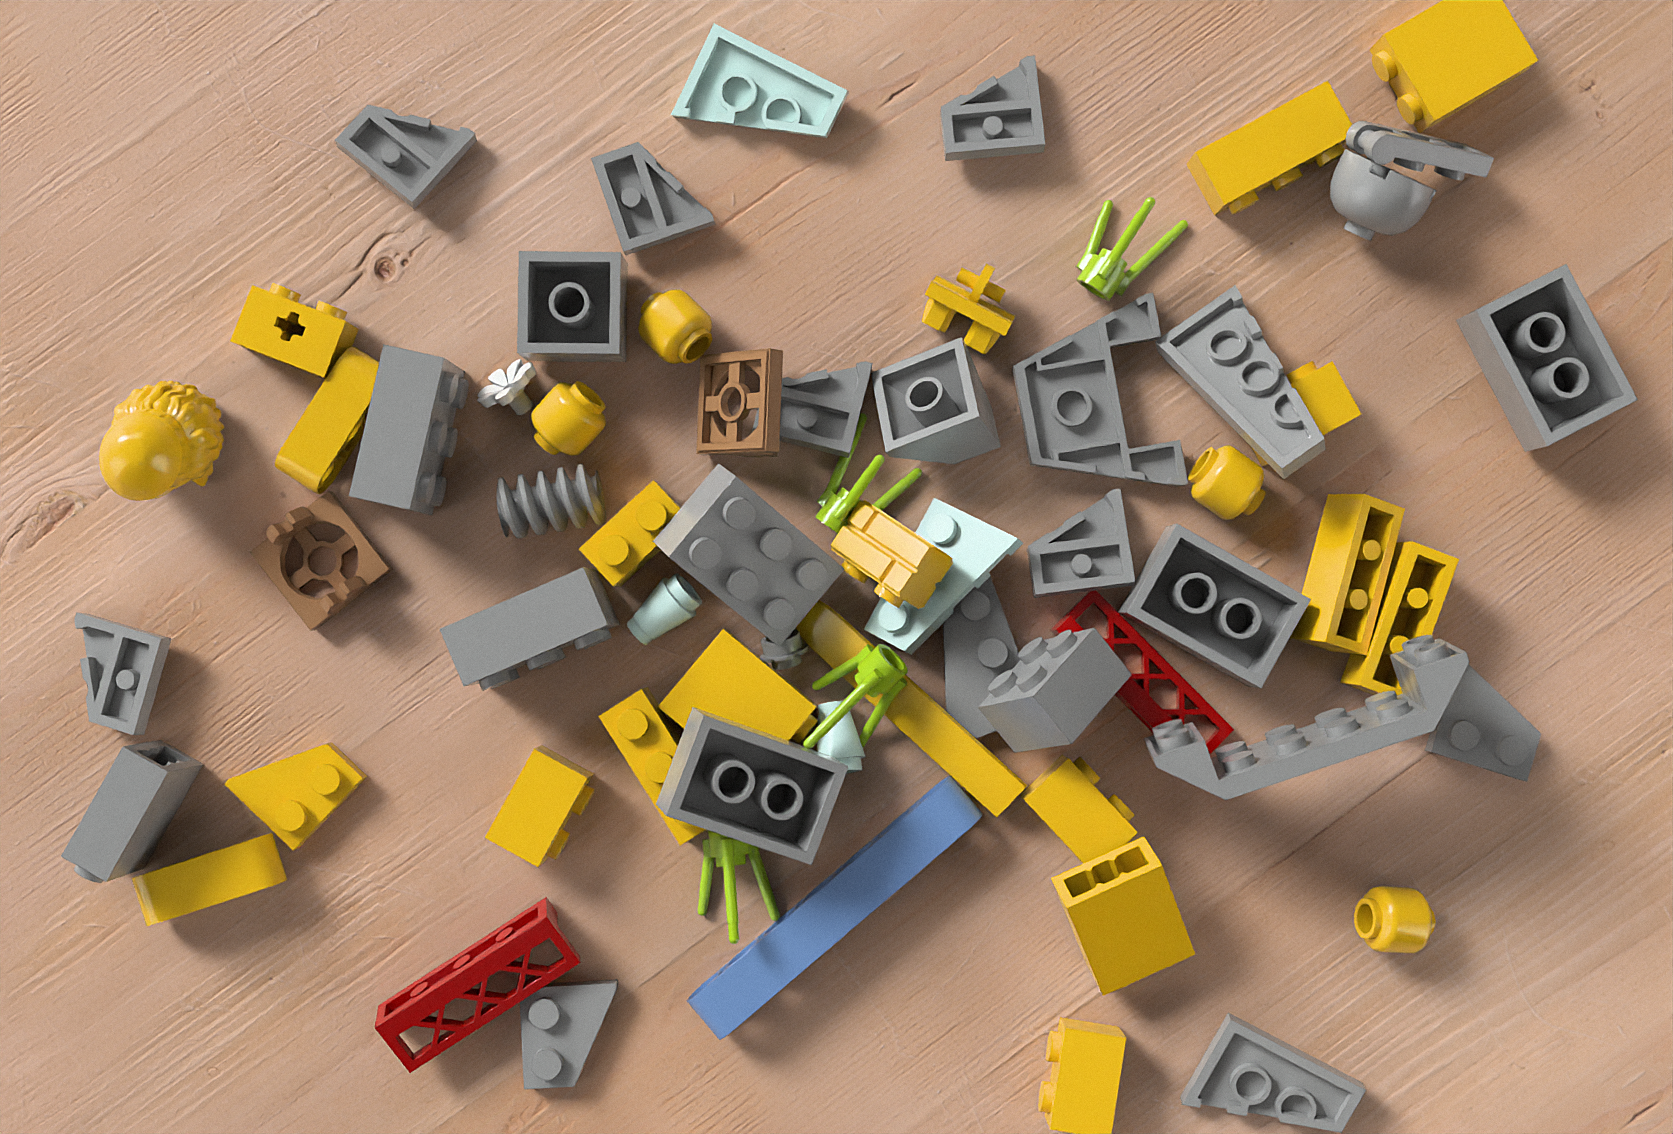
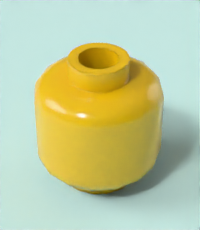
(675, 326)
(568, 418)
(1227, 482)
(1394, 919)

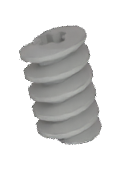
(550, 502)

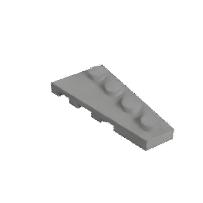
(1243, 381)

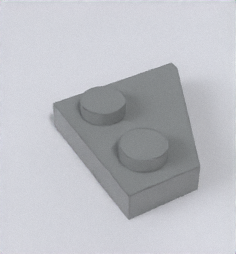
(996, 118)
(404, 150)
(646, 199)
(823, 408)
(1084, 552)
(120, 672)
(1485, 730)
(560, 1029)

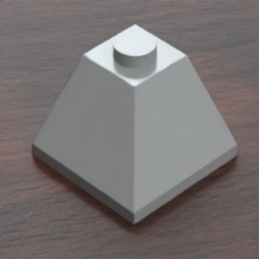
(935, 407)

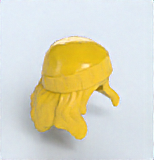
(161, 441)

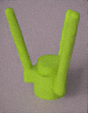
(1104, 272)
(838, 507)
(878, 673)
(728, 854)

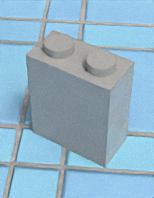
(131, 811)

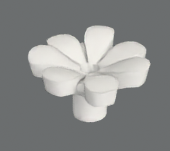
(509, 387)

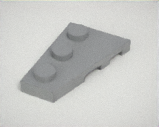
(976, 652)
(1271, 1078)

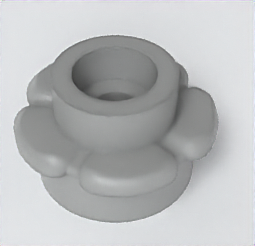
(787, 654)

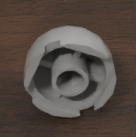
(1376, 197)

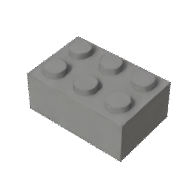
(1546, 359)
(409, 430)
(748, 555)
(1214, 606)
(531, 629)
(751, 786)

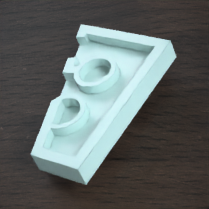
(757, 89)
(975, 552)

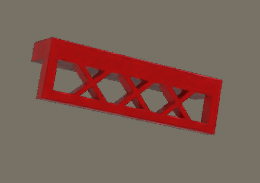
(1137, 697)
(466, 970)

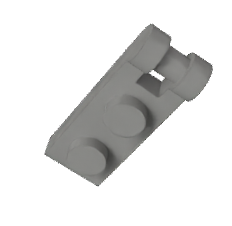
(1415, 150)

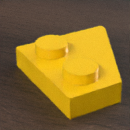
(298, 791)

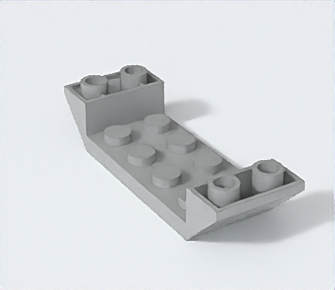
(1427, 676)

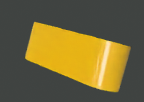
(330, 423)
(209, 879)

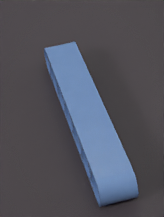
(834, 907)

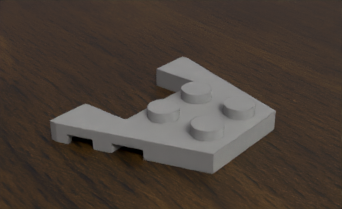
(1074, 404)

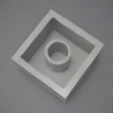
(572, 306)
(1054, 690)

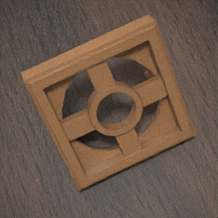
(714, 401)
(272, 552)

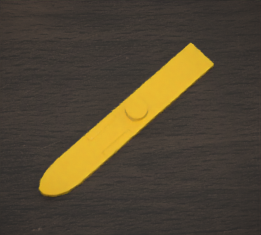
(918, 716)

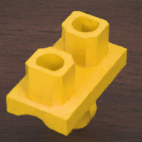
(947, 298)

